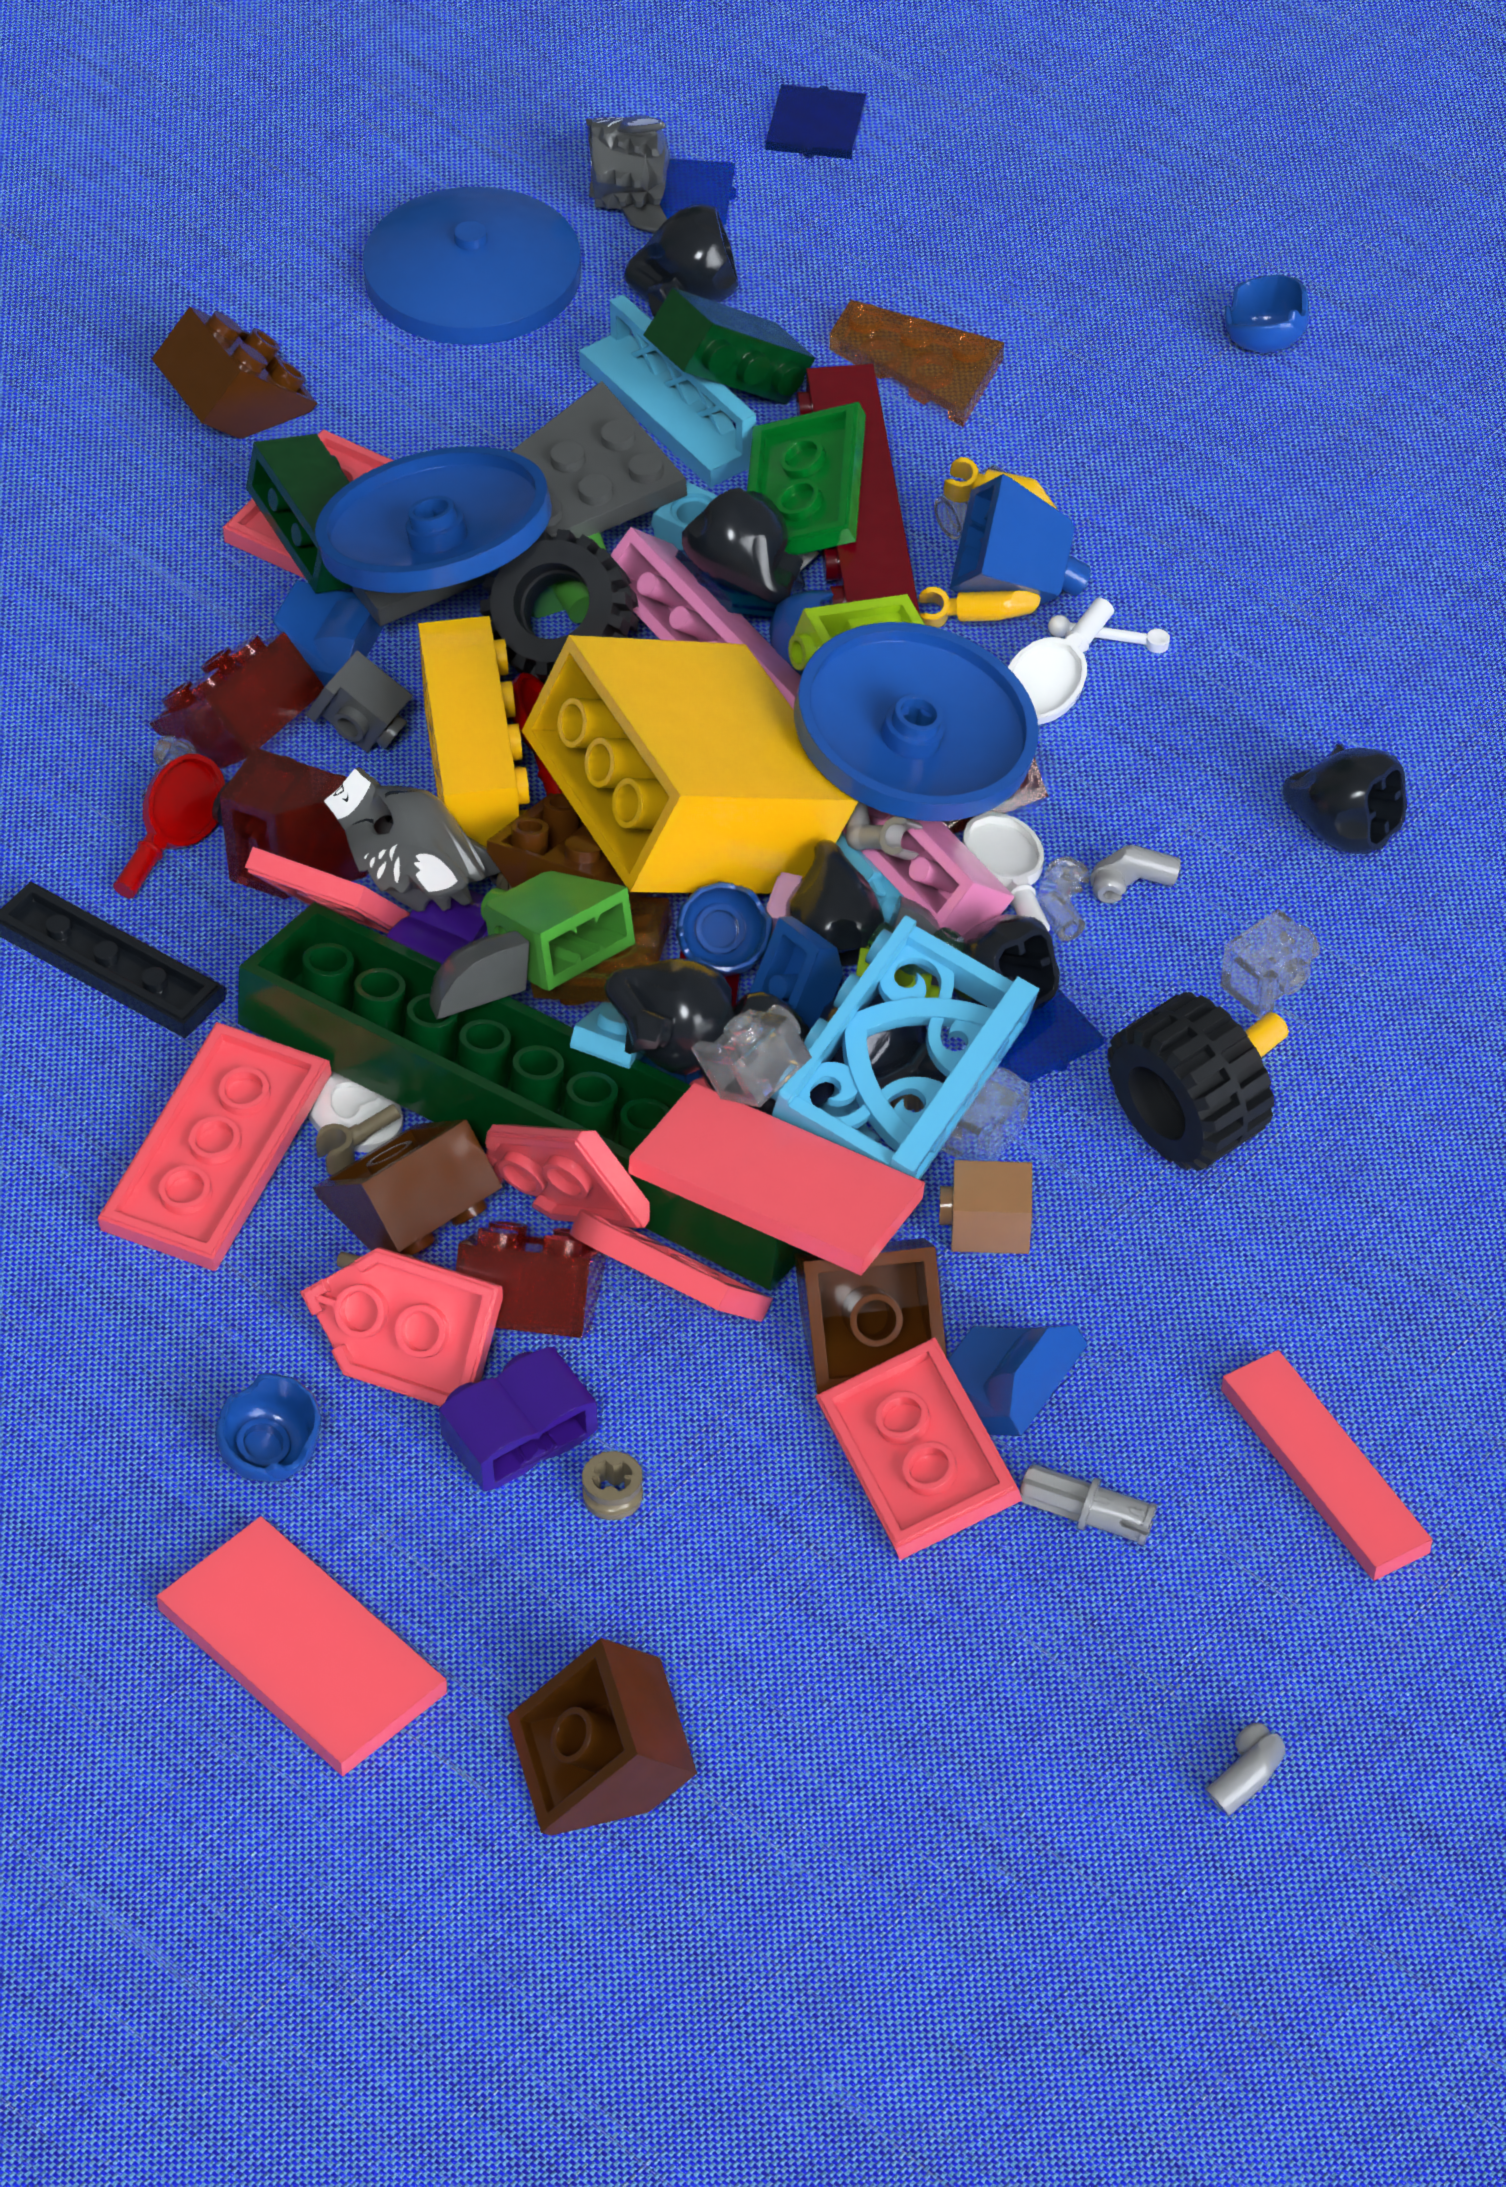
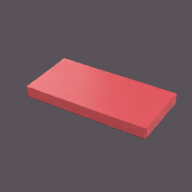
(215, 1146)
(777, 1178)
(302, 1645)

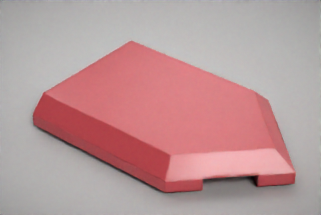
(566, 1173)
(407, 1323)

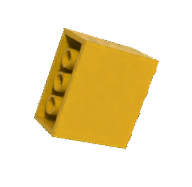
(683, 763)

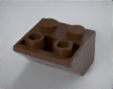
(231, 375)
(550, 839)

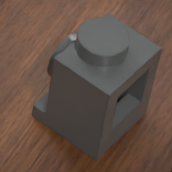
(362, 704)

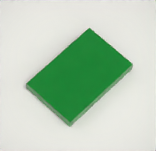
(812, 474)

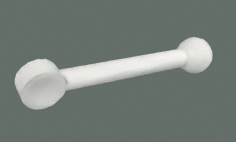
(1155, 641)

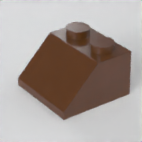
(412, 1186)
(871, 1317)
(601, 1740)

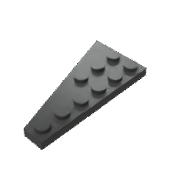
(597, 475)

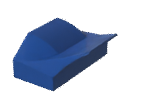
(326, 627)
(799, 969)
(1014, 1371)

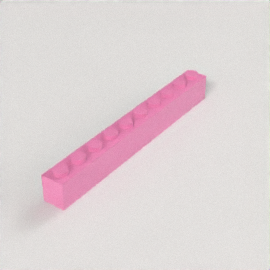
(677, 608)

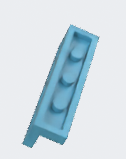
(677, 407)

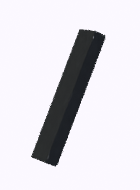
(109, 960)

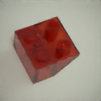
(240, 699)
(283, 811)
(545, 1280)

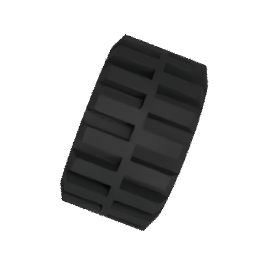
(537, 568)
(1190, 1081)

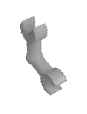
(863, 836)

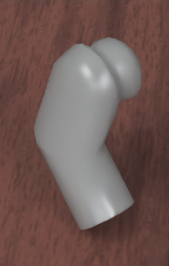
(1129, 864)
(1259, 1758)

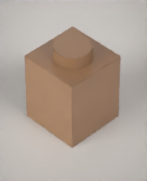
(988, 1207)

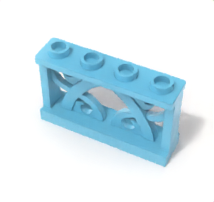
(984, 1029)

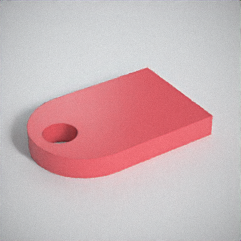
(670, 1267)

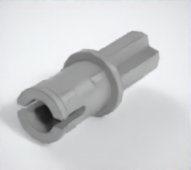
(1088, 1503)

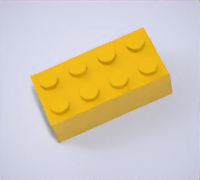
(469, 725)

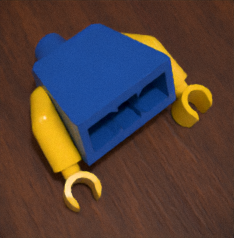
(1008, 551)

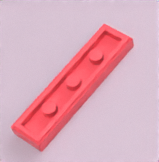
(1326, 1465)

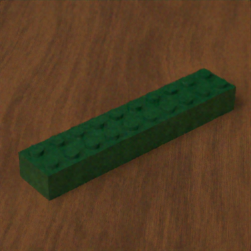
(367, 1011)

